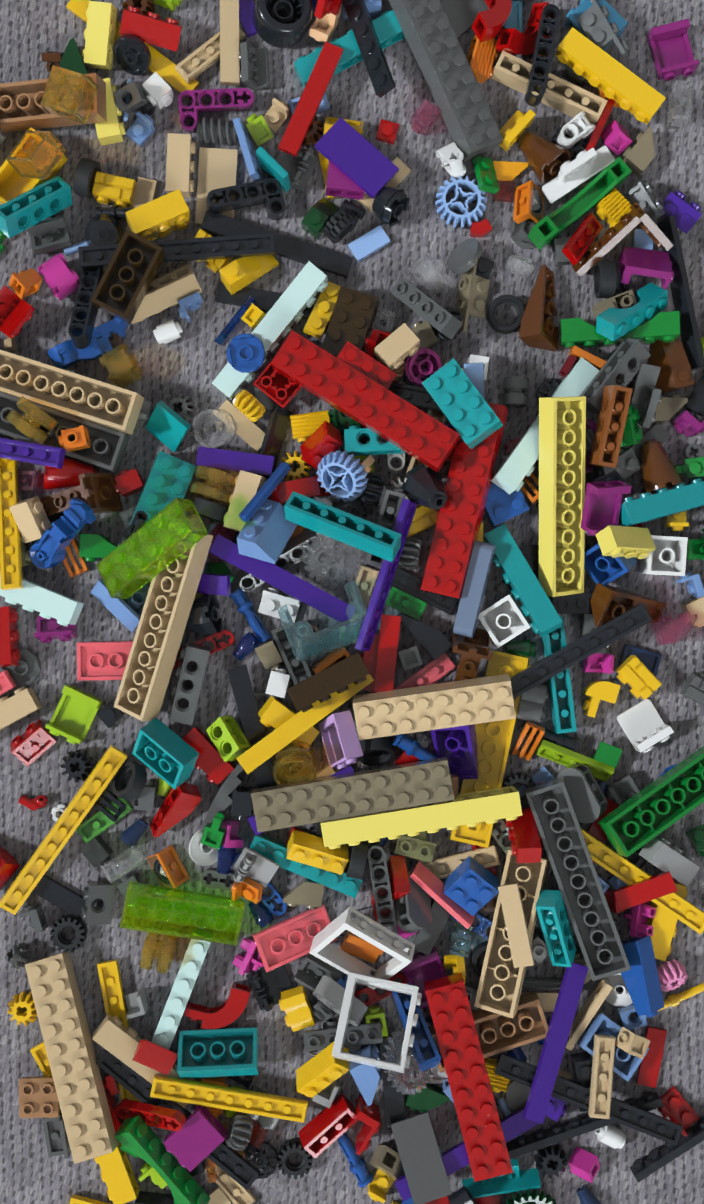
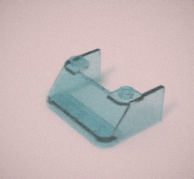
(312, 644)

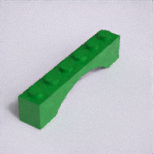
(580, 204)
(663, 327)
(95, 546)
(143, 1142)

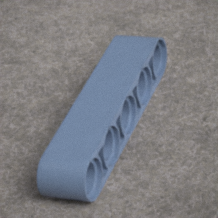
(474, 589)

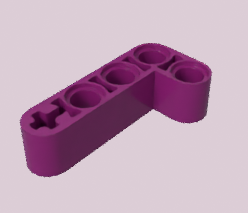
(216, 105)

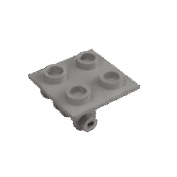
(255, 867)

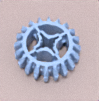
(447, 208)
(339, 464)

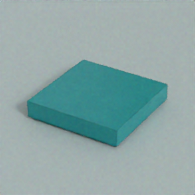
(273, 168)
(167, 426)

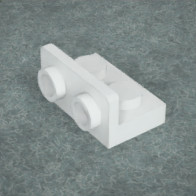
(272, 601)

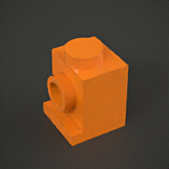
(25, 283)
(81, 440)

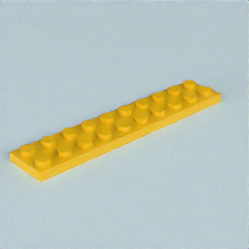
(492, 751)

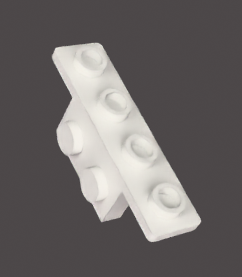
(577, 172)

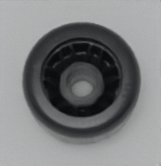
(282, 21)

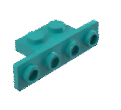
(505, 1183)

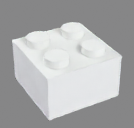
(667, 558)
(504, 620)

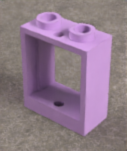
(340, 740)

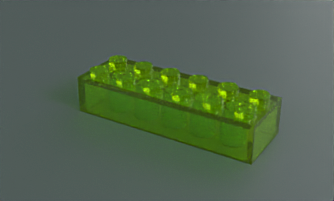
(151, 548)
(182, 913)

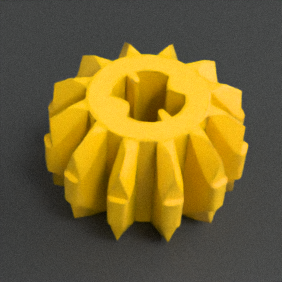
(249, 405)
(300, 471)
(19, 1002)

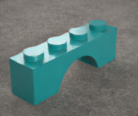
(617, 322)

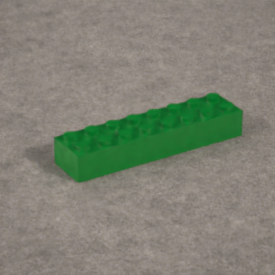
(656, 806)

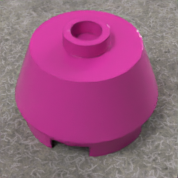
(422, 365)

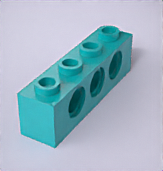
(34, 206)
(373, 447)
(556, 928)

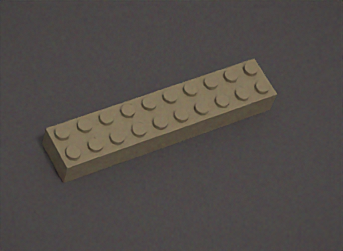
(352, 794)

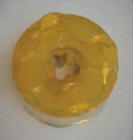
(122, 366)

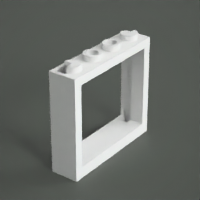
(370, 932)
(345, 1014)

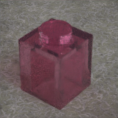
(424, 117)

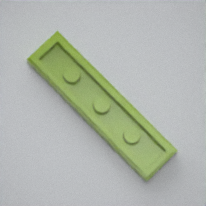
(567, 757)

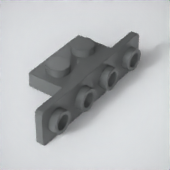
(600, 29)
(646, 395)
(356, 1035)

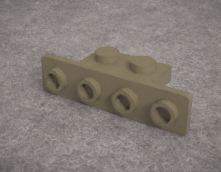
(472, 296)

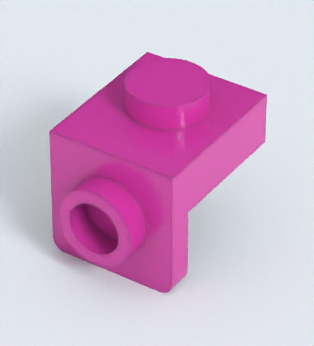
(599, 663)

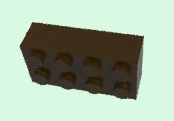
(128, 276)
(350, 320)
(331, 680)

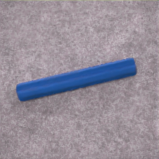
(264, 492)

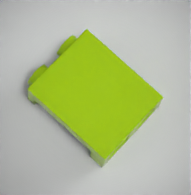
(74, 714)

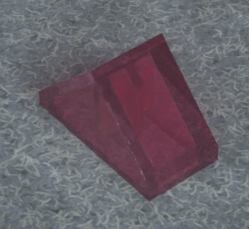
(31, 481)

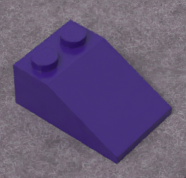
(460, 748)

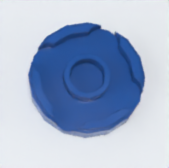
(245, 353)

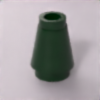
(521, 648)

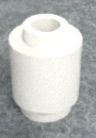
(167, 332)
(611, 1136)

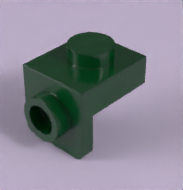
(696, 838)

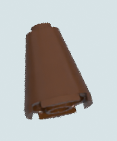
(543, 156)
(657, 467)

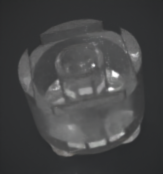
(429, 275)
(204, 428)

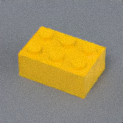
(159, 216)

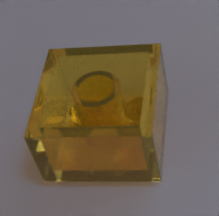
(69, 94)
(36, 154)

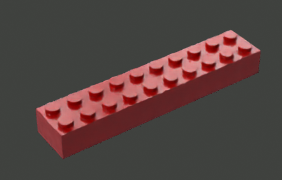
(365, 401)
(462, 513)
(468, 1077)

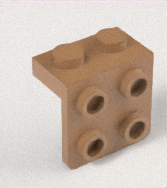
(38, 1098)

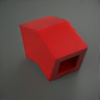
(480, 229)

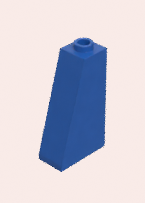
(643, 977)

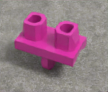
(638, 919)
(251, 960)

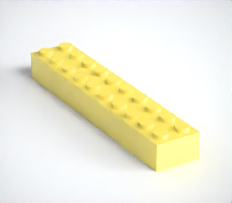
(561, 494)
(464, 810)

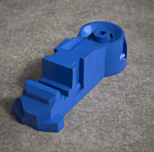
(66, 354)
(51, 547)

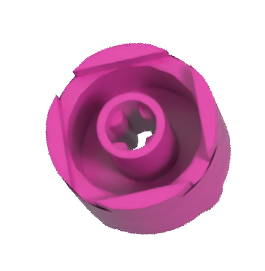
(59, 277)

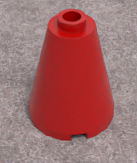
(67, 476)

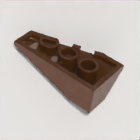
(537, 321)
(674, 365)
(610, 602)

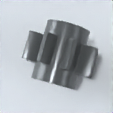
(18, 956)
(321, 1010)

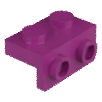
(687, 424)
(48, 630)

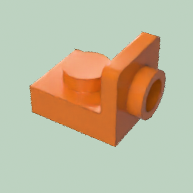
(248, 889)

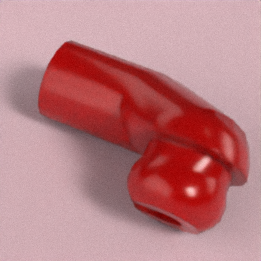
(35, 803)

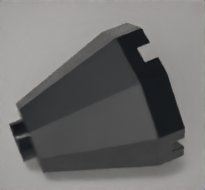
(425, 487)
(204, 616)

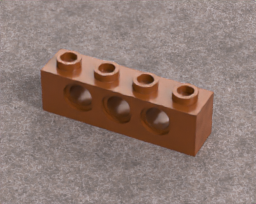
(610, 426)

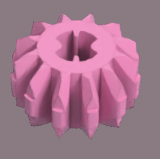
(671, 975)

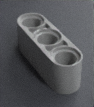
(332, 995)

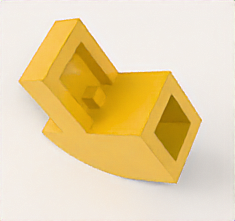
(599, 690)

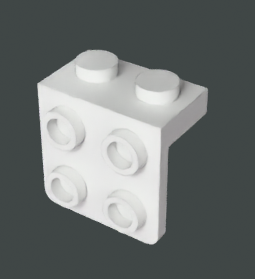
(644, 726)

